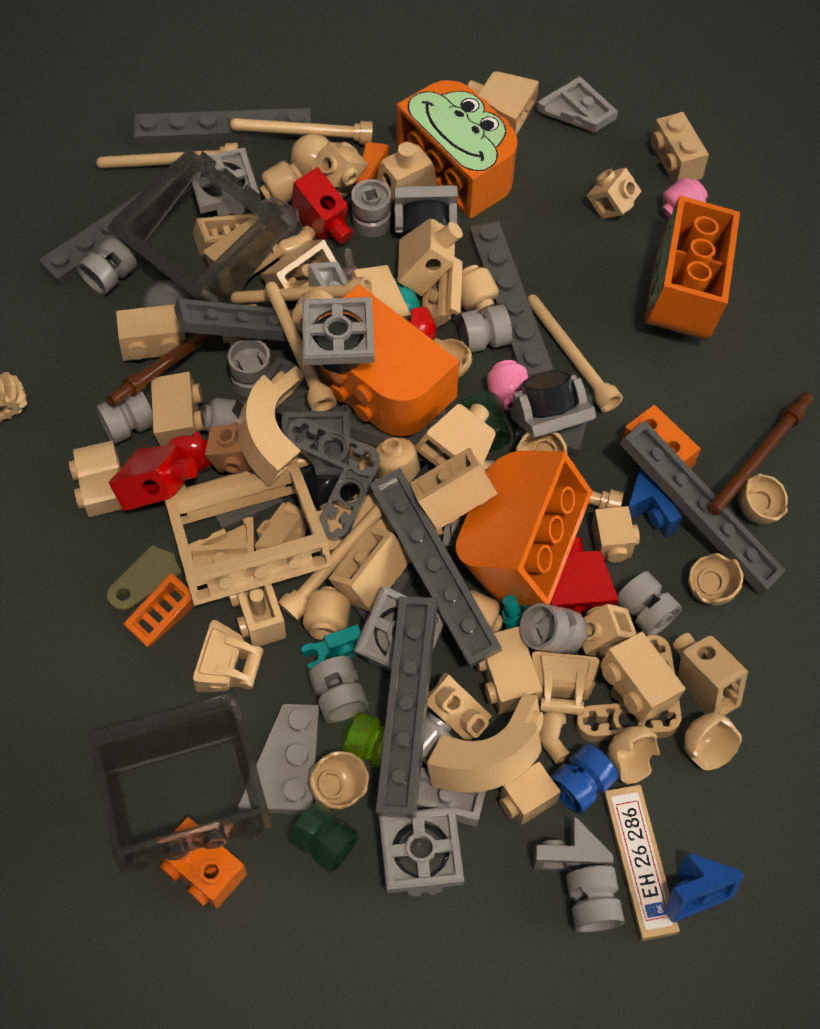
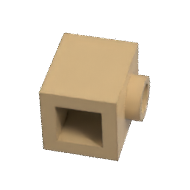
(614, 533)
(529, 794)

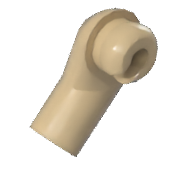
(289, 244)
(550, 734)

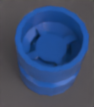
(586, 775)

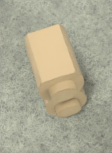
(94, 469)

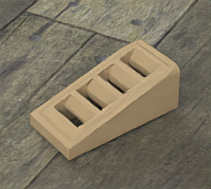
(207, 229)

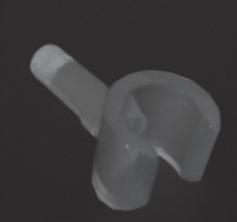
(348, 270)

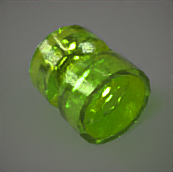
(366, 739)

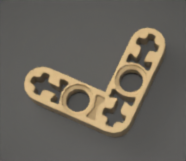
(601, 712)

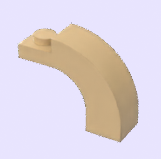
(258, 433)
(489, 762)

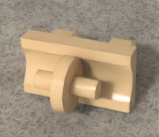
(458, 708)

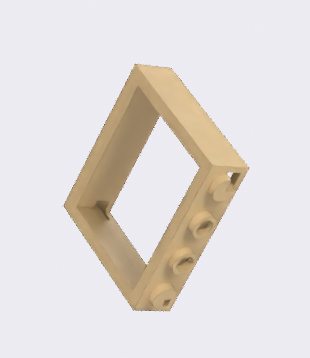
(259, 566)

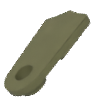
(142, 578)

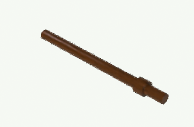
(137, 383)
(789, 418)

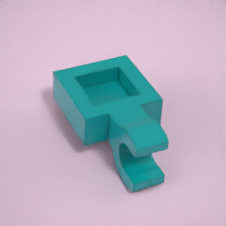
(335, 644)

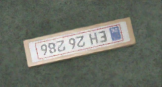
(640, 862)

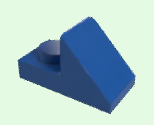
(652, 499)
(701, 887)

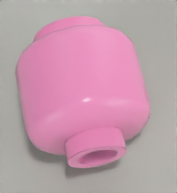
(683, 187)
(505, 380)

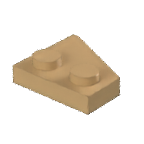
(224, 544)

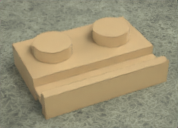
(445, 295)

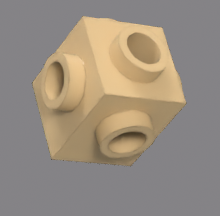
(340, 164)
(614, 193)
(606, 628)

